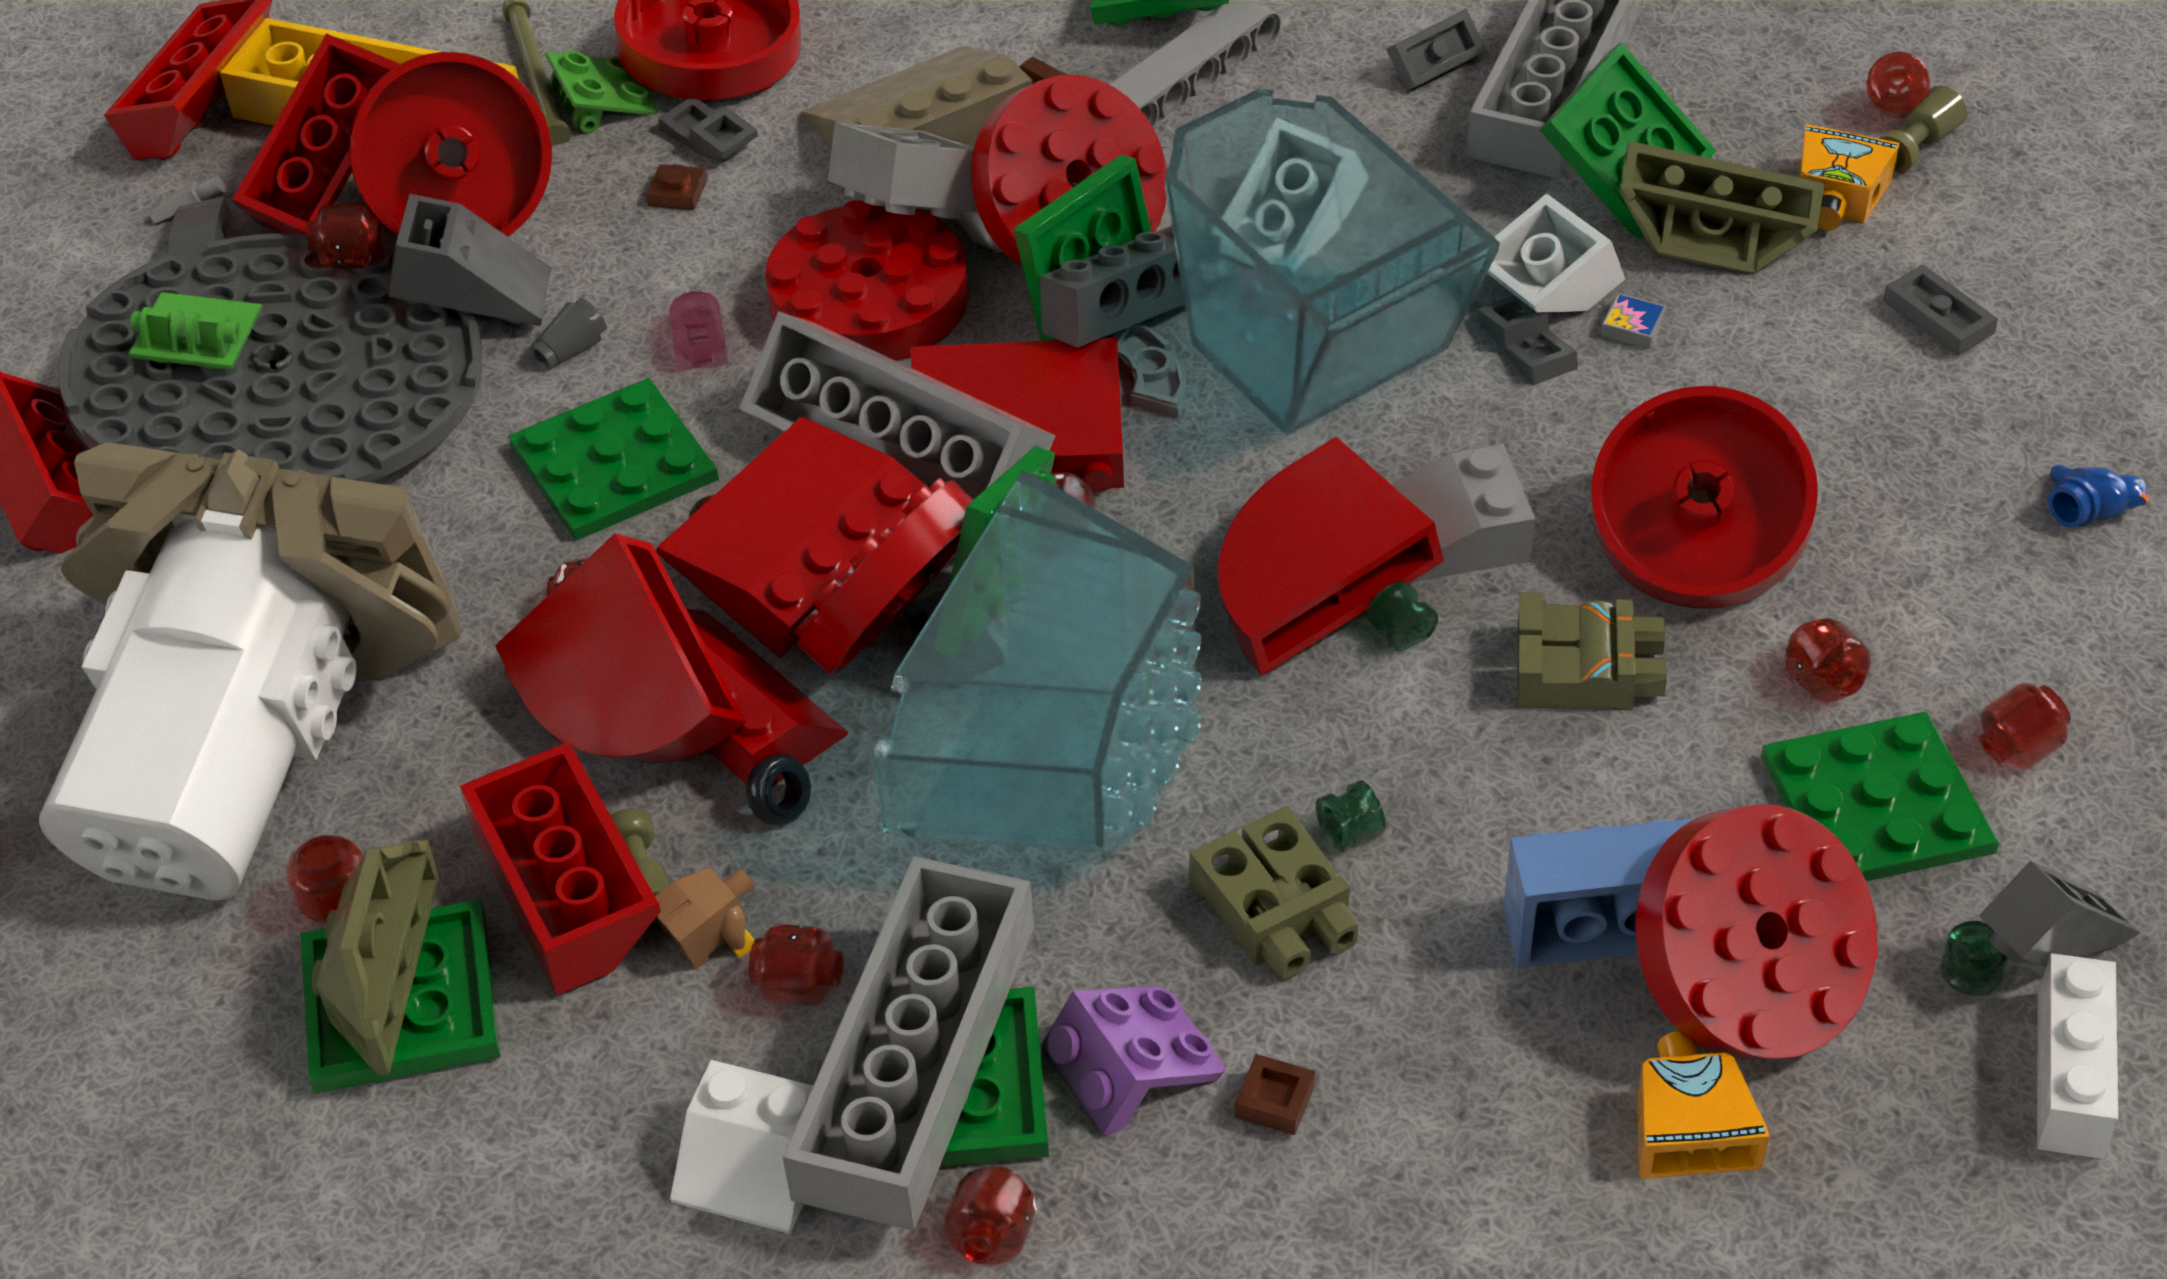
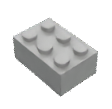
(902, 169)

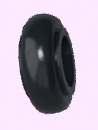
(760, 787)

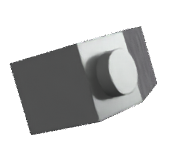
(2052, 914)

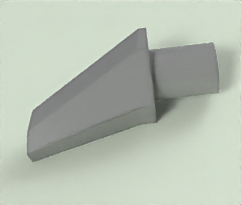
(190, 193)

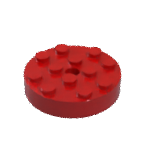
(707, 45)
(457, 98)
(1055, 129)
(871, 276)
(1692, 549)
(886, 577)
(1756, 932)

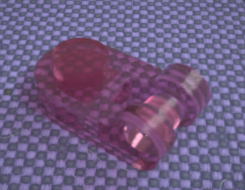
(697, 317)

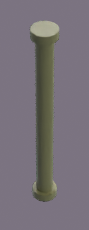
(518, 13)

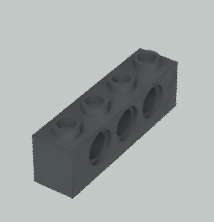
(1111, 289)

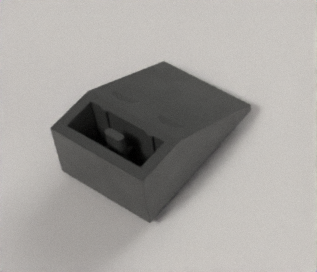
(465, 265)

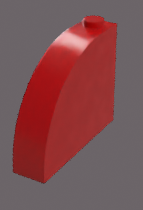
(1049, 386)
(1317, 552)
(620, 662)

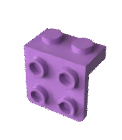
(1123, 1043)

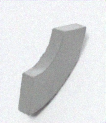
(1154, 370)

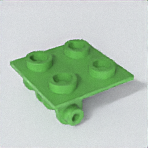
(596, 84)
(193, 330)

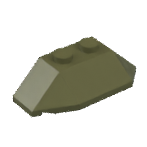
(1717, 209)
(376, 947)

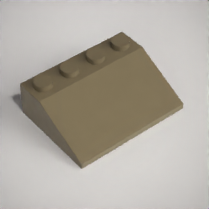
(939, 96)

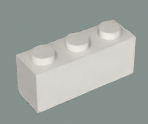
(2077, 1056)

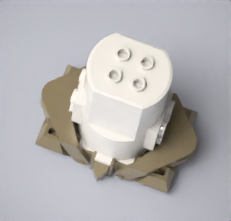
(225, 650)

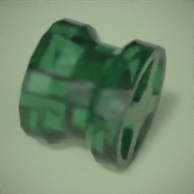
(1402, 615)
(1350, 815)
(1977, 974)

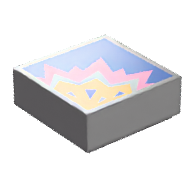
(1633, 320)

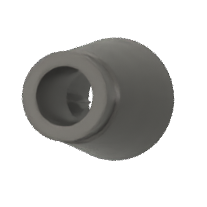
(569, 333)

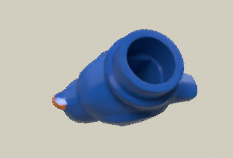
(2093, 494)

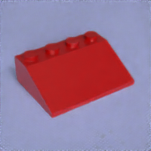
(789, 528)

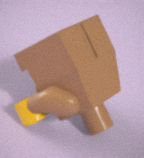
(705, 913)

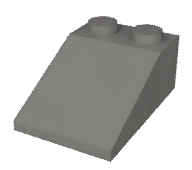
(1475, 509)

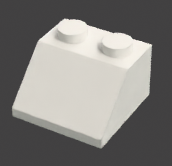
(1555, 260)
(736, 1146)

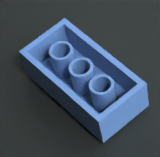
(1579, 891)

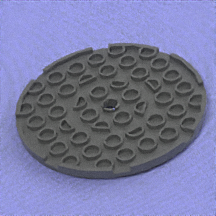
(356, 382)

